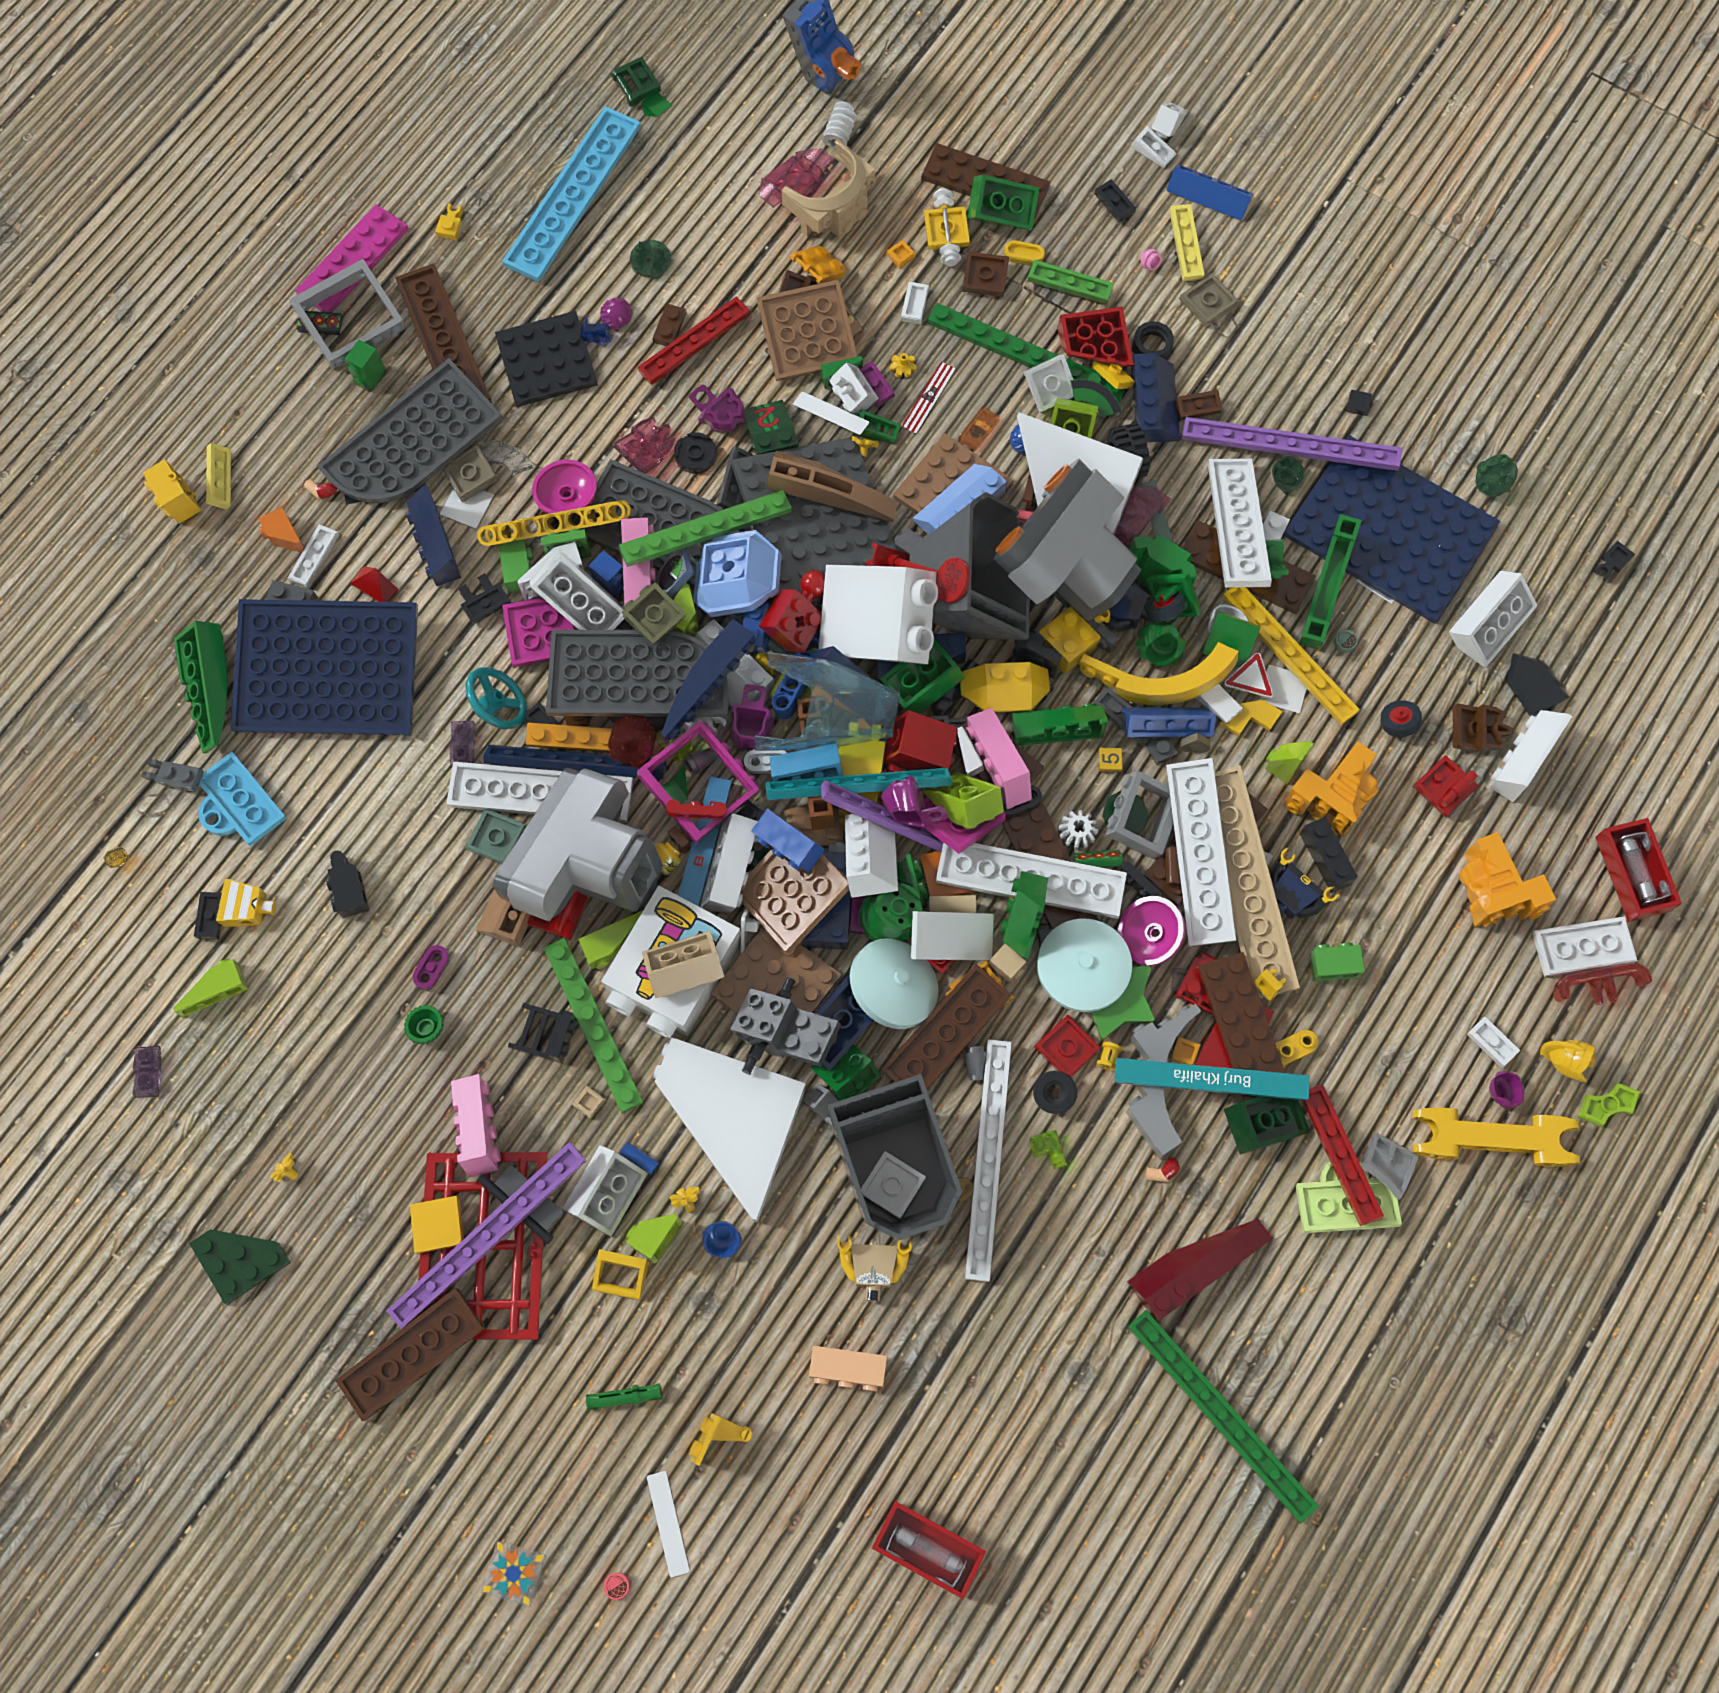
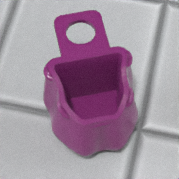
(719, 412)
(750, 719)
(907, 805)

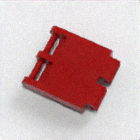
(1193, 984)

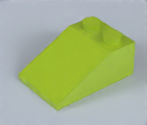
(967, 800)

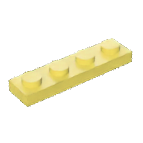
(1186, 242)

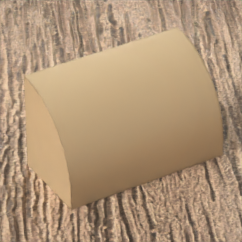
(953, 904)

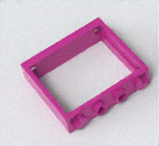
(721, 750)

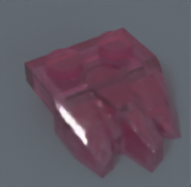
(645, 445)

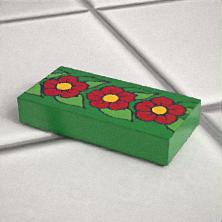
(1100, 859)

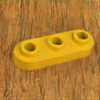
(1296, 1046)

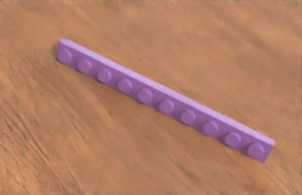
(1292, 443)
(486, 1235)

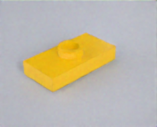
(1113, 374)

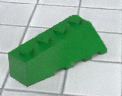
(1058, 724)

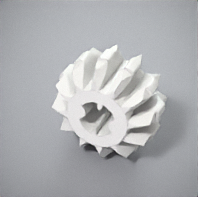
(1072, 822)

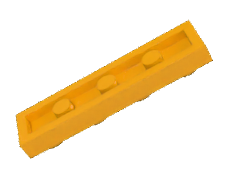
(567, 737)

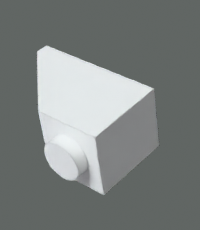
(1168, 119)

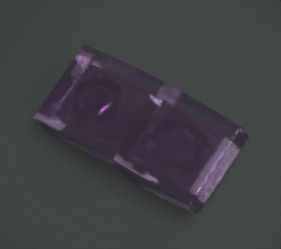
(462, 741)
(148, 1071)

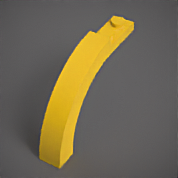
(1165, 690)

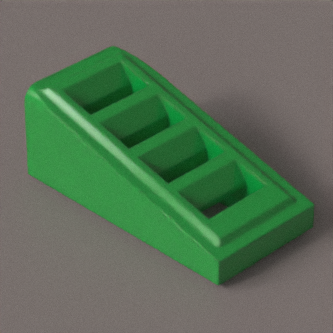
(831, 368)
(879, 421)

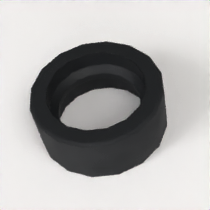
(1153, 328)

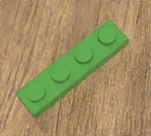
(1070, 282)

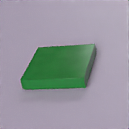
(1233, 633)

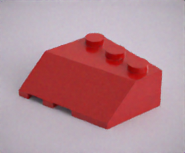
(1096, 336)

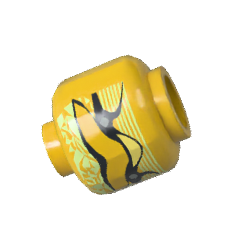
(669, 856)

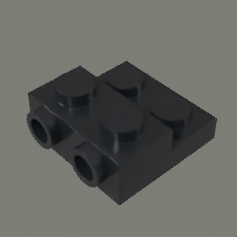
(1033, 651)

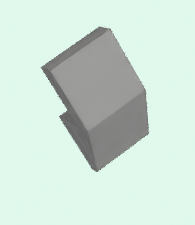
(818, 1100)

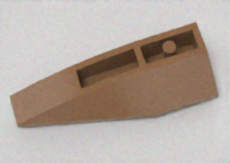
(827, 486)
(503, 921)

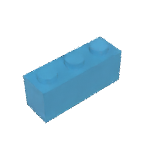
(807, 764)

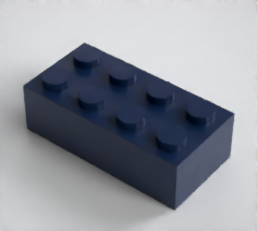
(833, 929)

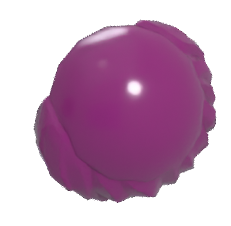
(616, 313)
(1507, 1089)

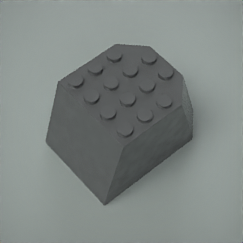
(992, 602)
(904, 1125)

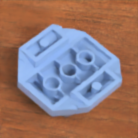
(736, 574)

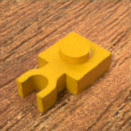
(449, 225)

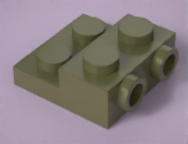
(653, 613)

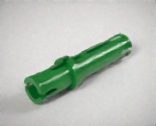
(625, 1396)

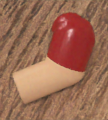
(320, 491)
(1164, 1174)

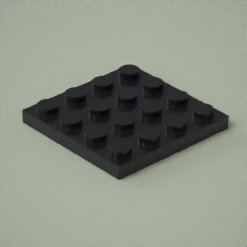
(546, 359)

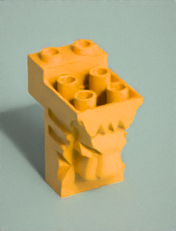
(1342, 795)
(1496, 886)

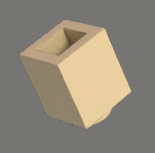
(1008, 964)

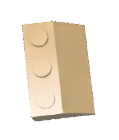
(682, 965)

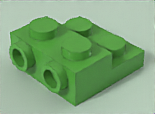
(579, 536)

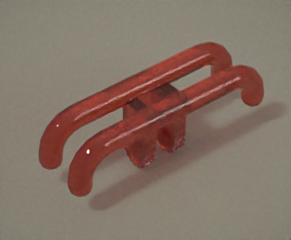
(1639, 973)

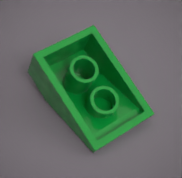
(1002, 202)

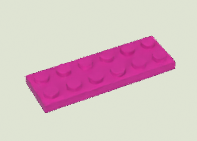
(368, 241)

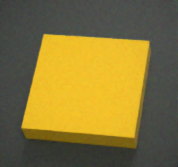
(436, 1224)

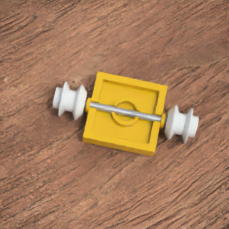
(946, 227)

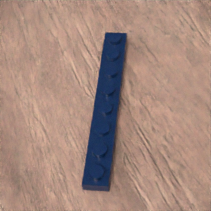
(560, 760)

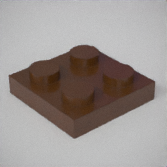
(985, 274)

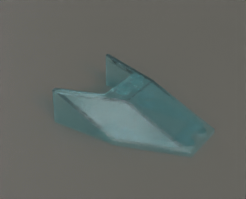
(842, 705)

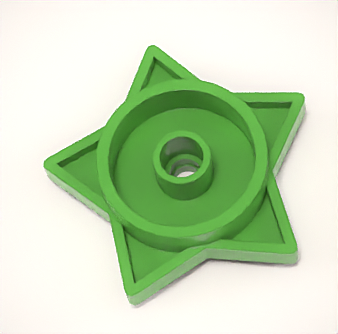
(1128, 1008)

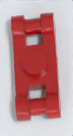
(696, 810)

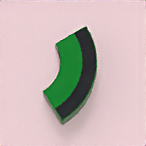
(1095, 394)

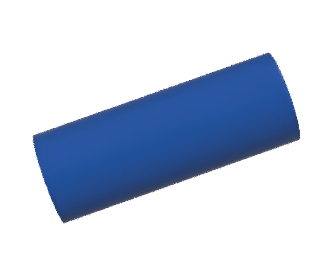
(639, 1158)

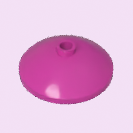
(564, 479)
(1139, 928)

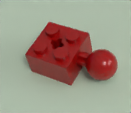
(791, 615)

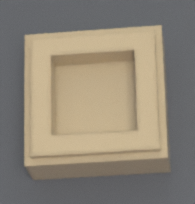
(588, 1102)

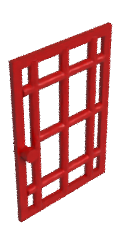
(535, 1251)

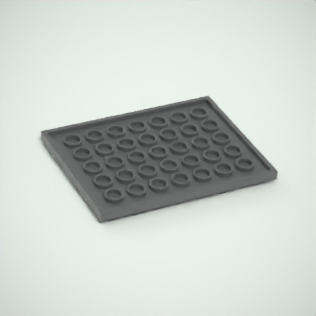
(815, 531)

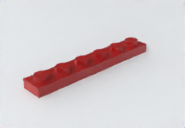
(693, 340)
(1342, 1157)

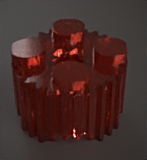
(632, 741)

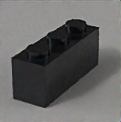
(1328, 854)

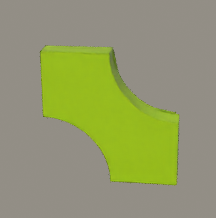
(1598, 1108)

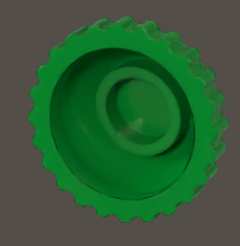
(423, 1024)

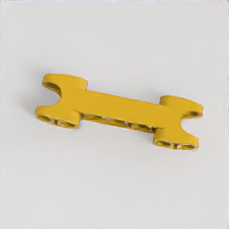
(503, 534)
(1540, 1139)

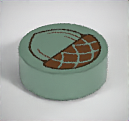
(1345, 641)

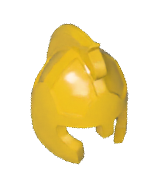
(1570, 1057)

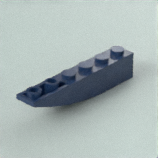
(707, 674)

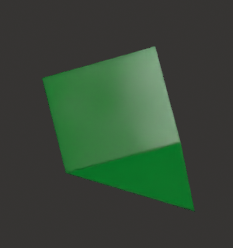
(655, 105)
(677, 786)

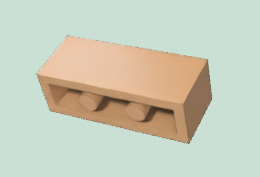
(847, 1368)

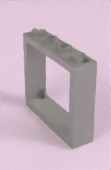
(334, 285)

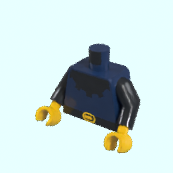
(1127, 611)
(1296, 892)

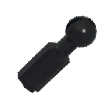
(946, 703)

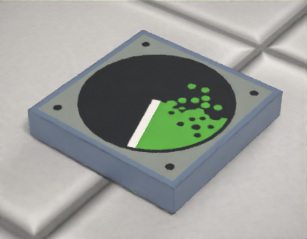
(674, 572)

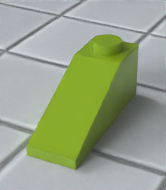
(1287, 759)
(605, 943)
(215, 985)

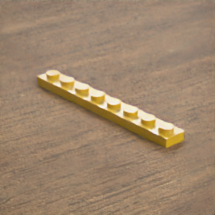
(1293, 655)

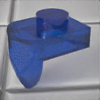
(595, 333)

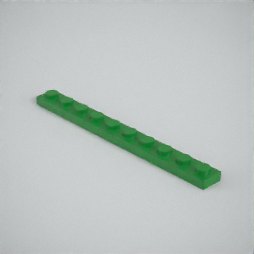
(1007, 344)
(1223, 1417)

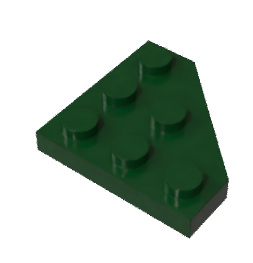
(237, 1261)

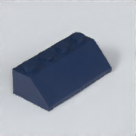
(1155, 398)
(432, 537)
(854, 1021)

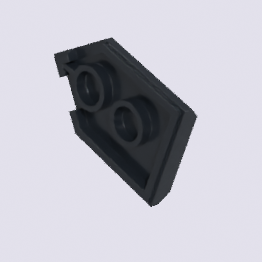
(1534, 684)

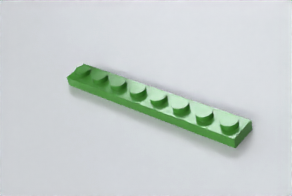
(705, 528)
(593, 1025)

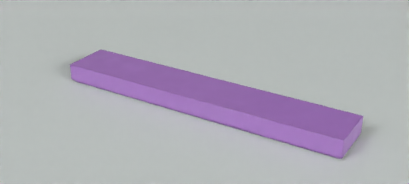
(876, 813)

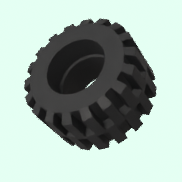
(1132, 440)

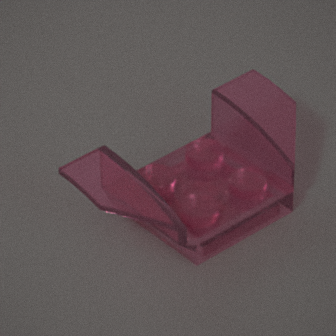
(800, 173)
(1138, 512)

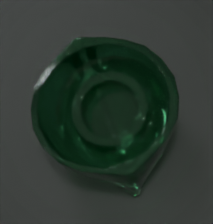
(1287, 474)

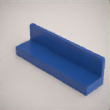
(1209, 192)
(1169, 722)

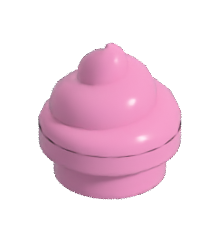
(1150, 259)

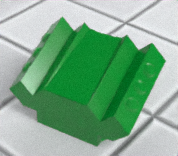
(1160, 557)

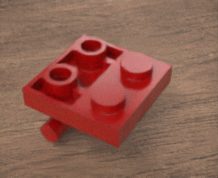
(1446, 785)
(566, 922)

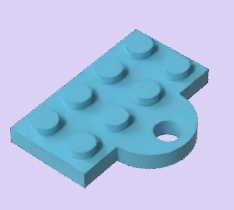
(237, 802)

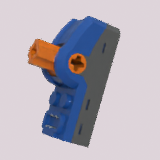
(820, 47)

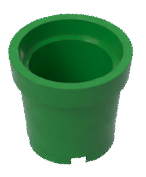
(883, 924)

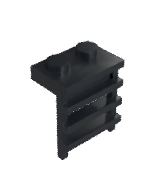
(560, 1037)

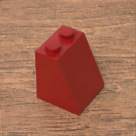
(920, 743)

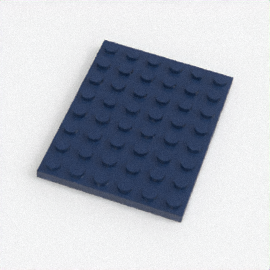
(1411, 536)
(324, 667)

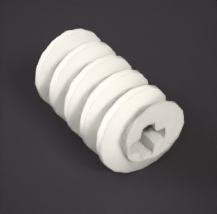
(839, 124)

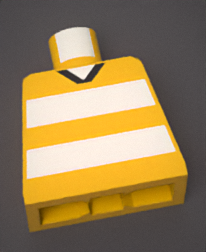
(243, 905)

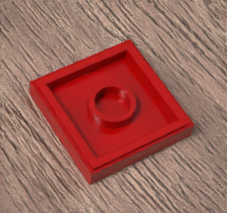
(1067, 1046)

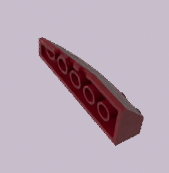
(1193, 1267)

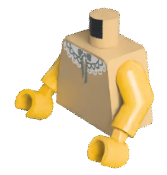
(873, 1265)

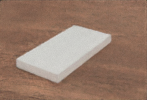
(952, 936)
(1584, 946)

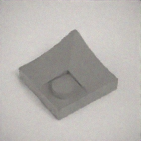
(1390, 1163)

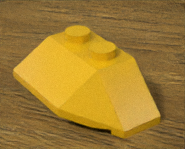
(1005, 686)

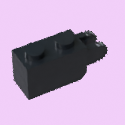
(346, 887)

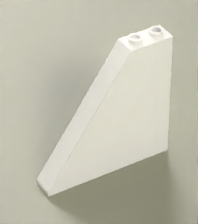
(1053, 447)
(732, 1115)

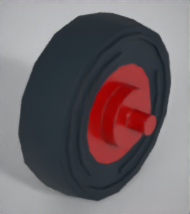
(1401, 718)

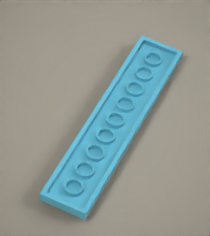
(571, 194)

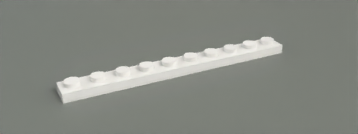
(988, 1161)

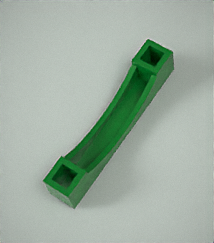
(1330, 582)

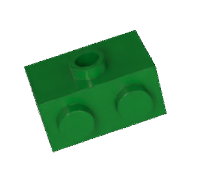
(365, 365)

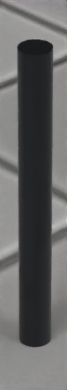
(502, 1197)

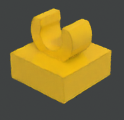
(1268, 984)

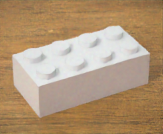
(577, 595)

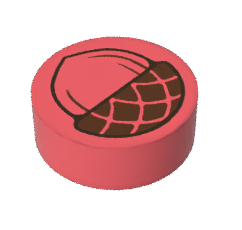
(616, 1586)

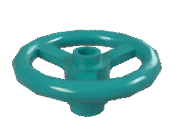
(493, 699)

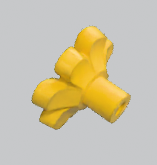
(903, 365)
(865, 444)
(285, 1169)
(685, 1198)

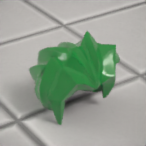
(1160, 644)

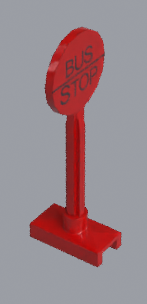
(951, 578)

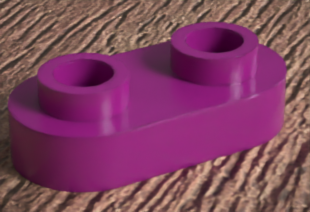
(428, 967)

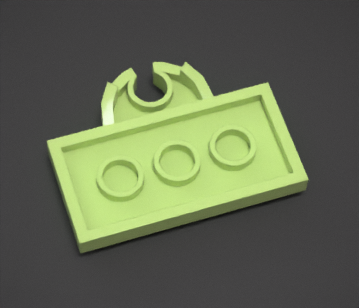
(1326, 1208)

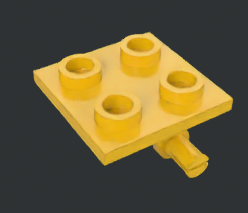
(719, 1430)

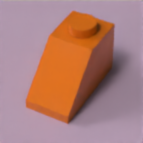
(280, 530)

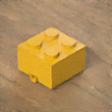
(171, 492)
(1070, 637)

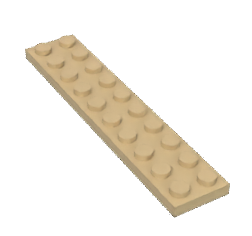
(1251, 888)

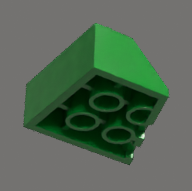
(1024, 912)

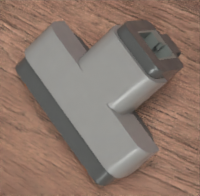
(1068, 547)
(579, 848)

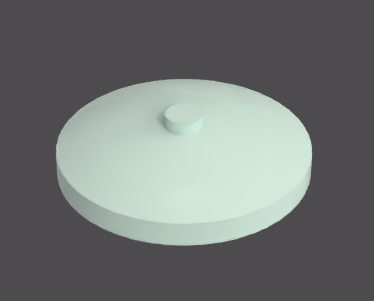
(1084, 965)
(892, 985)

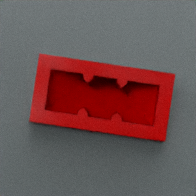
(374, 584)

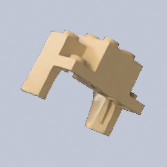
(842, 205)

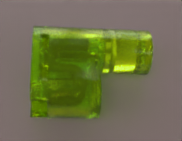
(1048, 1144)

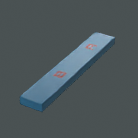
(701, 854)

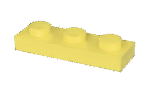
(218, 476)

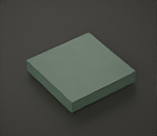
(495, 836)

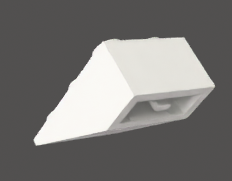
(524, 582)

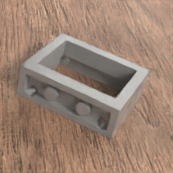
(1123, 804)

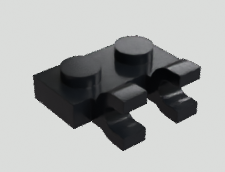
(485, 603)

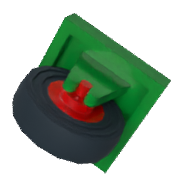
(1172, 597)

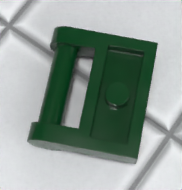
(641, 77)

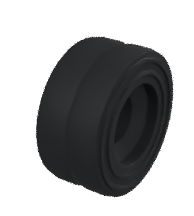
(1042, 1087)

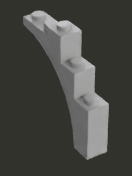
(1150, 1112)

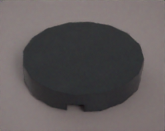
(695, 453)

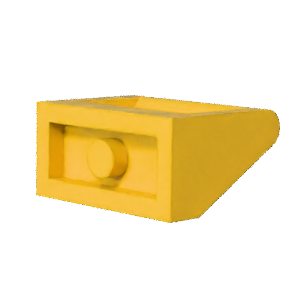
(624, 1261)

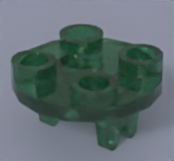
(658, 263)
(1500, 482)

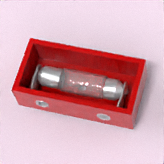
(1638, 870)
(929, 1550)

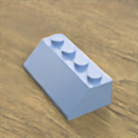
(959, 494)

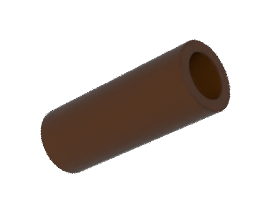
(1172, 867)

